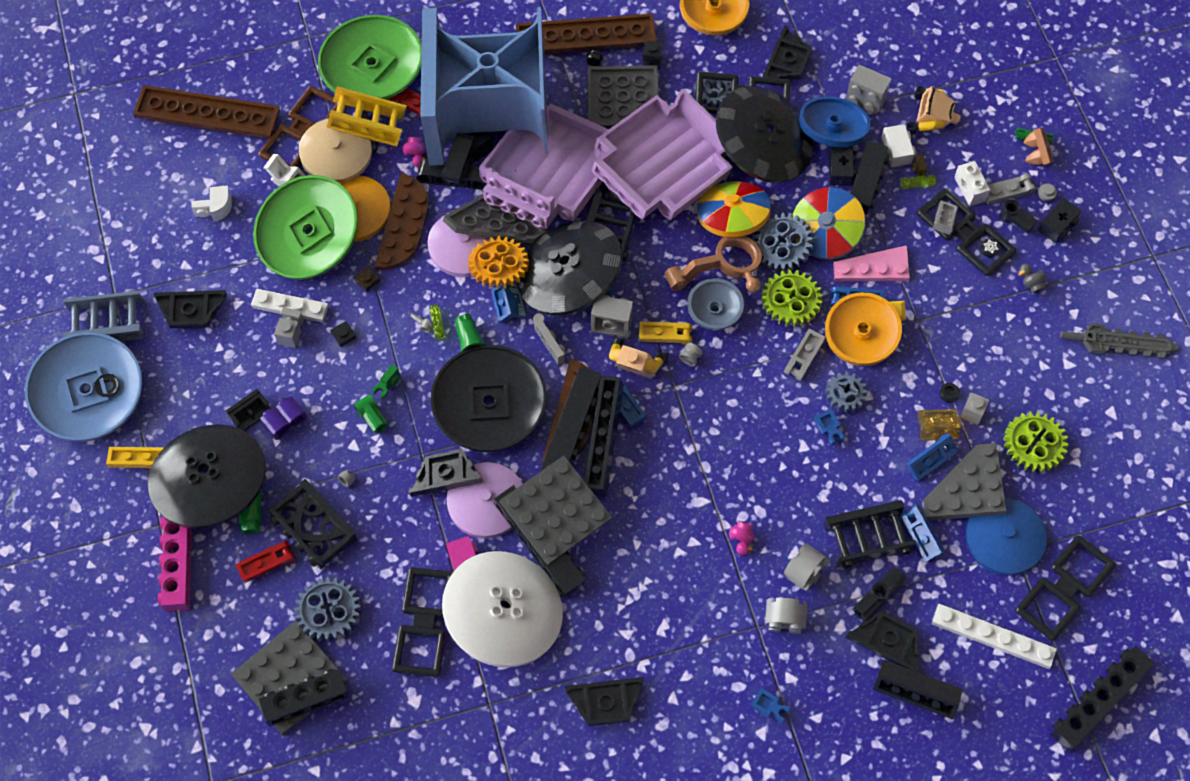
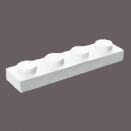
(275, 302)

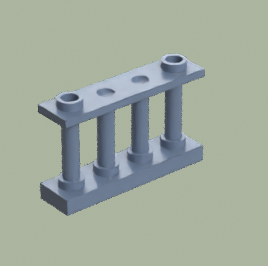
(122, 333)

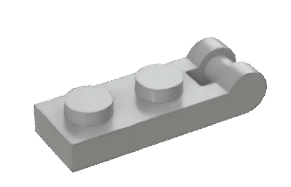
(1010, 189)
(548, 338)
(805, 354)

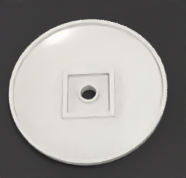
(486, 628)

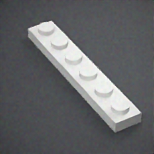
(994, 636)

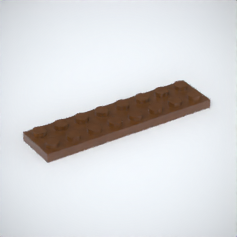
(595, 33)
(207, 111)

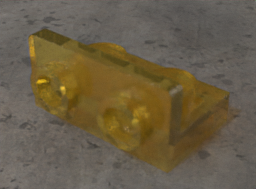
(937, 423)

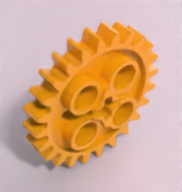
(498, 262)

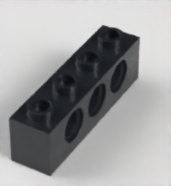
(270, 701)

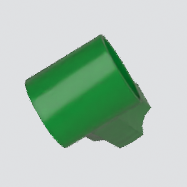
(369, 410)

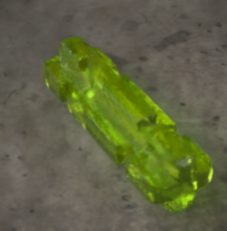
(919, 181)
(436, 322)

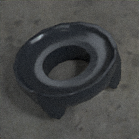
(107, 378)

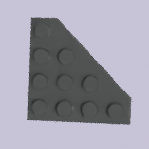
(489, 221)
(970, 489)

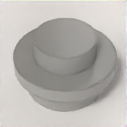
(1047, 192)

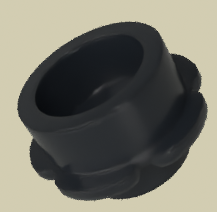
(594, 58)

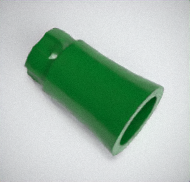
(468, 332)
(251, 517)

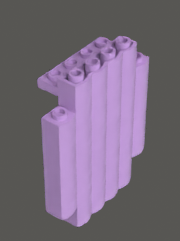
(662, 156)
(542, 181)

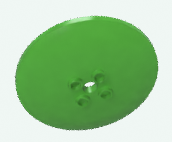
(368, 39)
(288, 213)

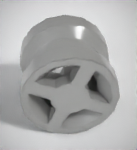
(690, 354)

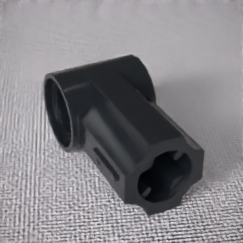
(1017, 216)

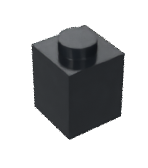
(652, 53)

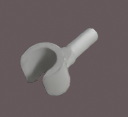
(426, 325)

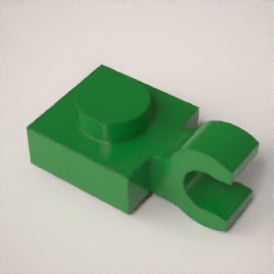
(389, 379)

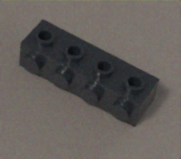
(869, 173)
(918, 689)

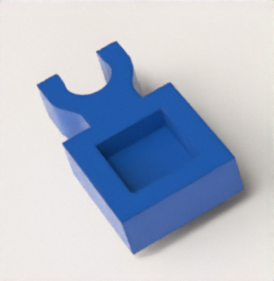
(829, 425)
(767, 703)

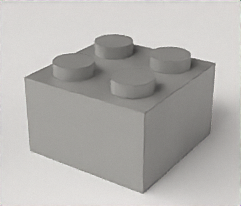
(868, 89)
(612, 316)

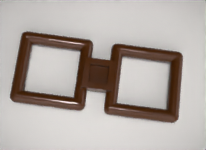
(299, 125)

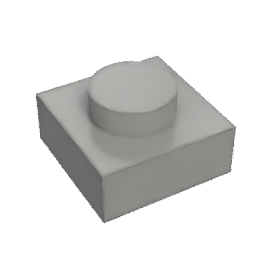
(292, 314)

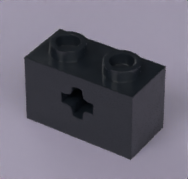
(841, 166)
(1059, 220)

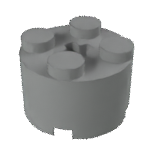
(805, 567)
(786, 614)

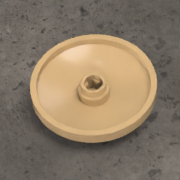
(334, 153)

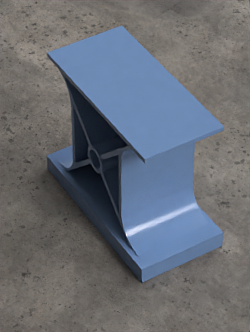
(481, 83)

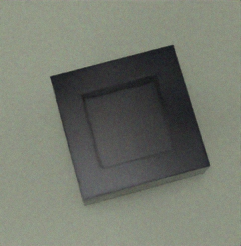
(343, 334)

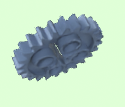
(795, 251)
(310, 614)

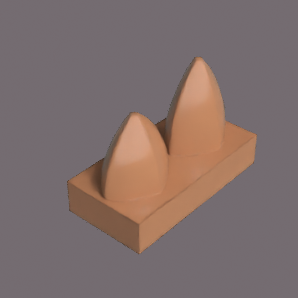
(1039, 139)

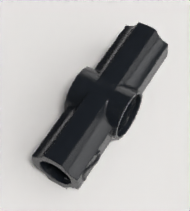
(871, 601)

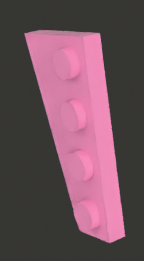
(877, 266)

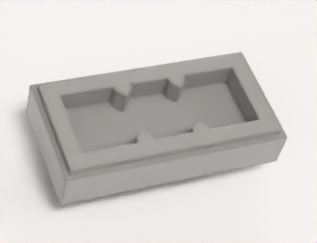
(945, 217)

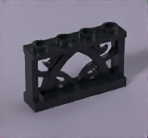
(312, 498)

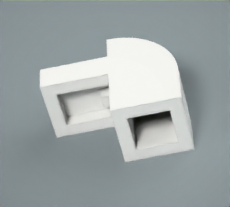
(281, 171)
(218, 205)

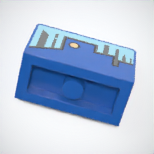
(508, 303)

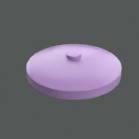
(451, 249)
(473, 506)

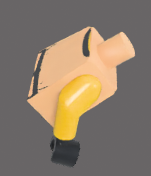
(934, 110)
(635, 360)

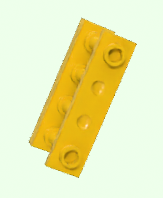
(365, 128)

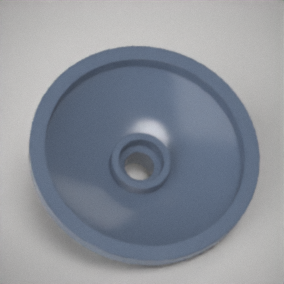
(717, 295)

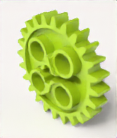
(784, 311)
(1020, 431)

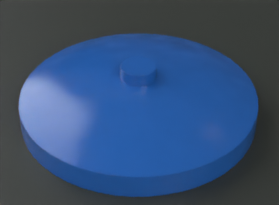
(834, 121)
(1007, 542)

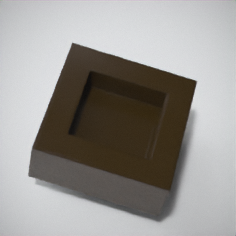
(919, 165)
(366, 279)

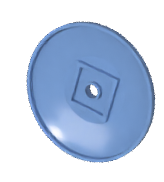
(68, 366)

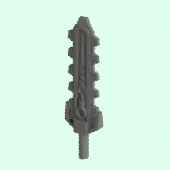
(1098, 341)

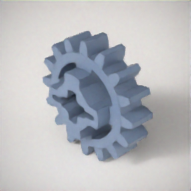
(714, 92)
(849, 400)

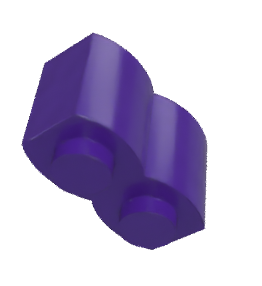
(283, 417)

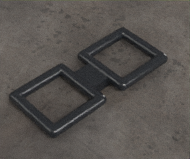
(753, 80)
(967, 232)
(1065, 587)
(423, 625)

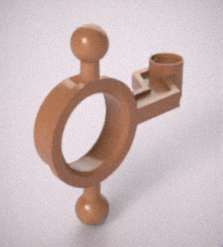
(680, 278)

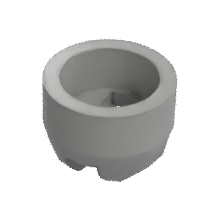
(346, 478)

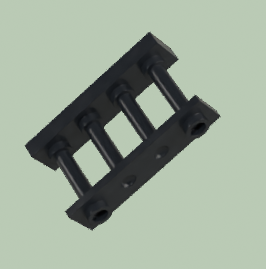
(595, 215)
(874, 515)

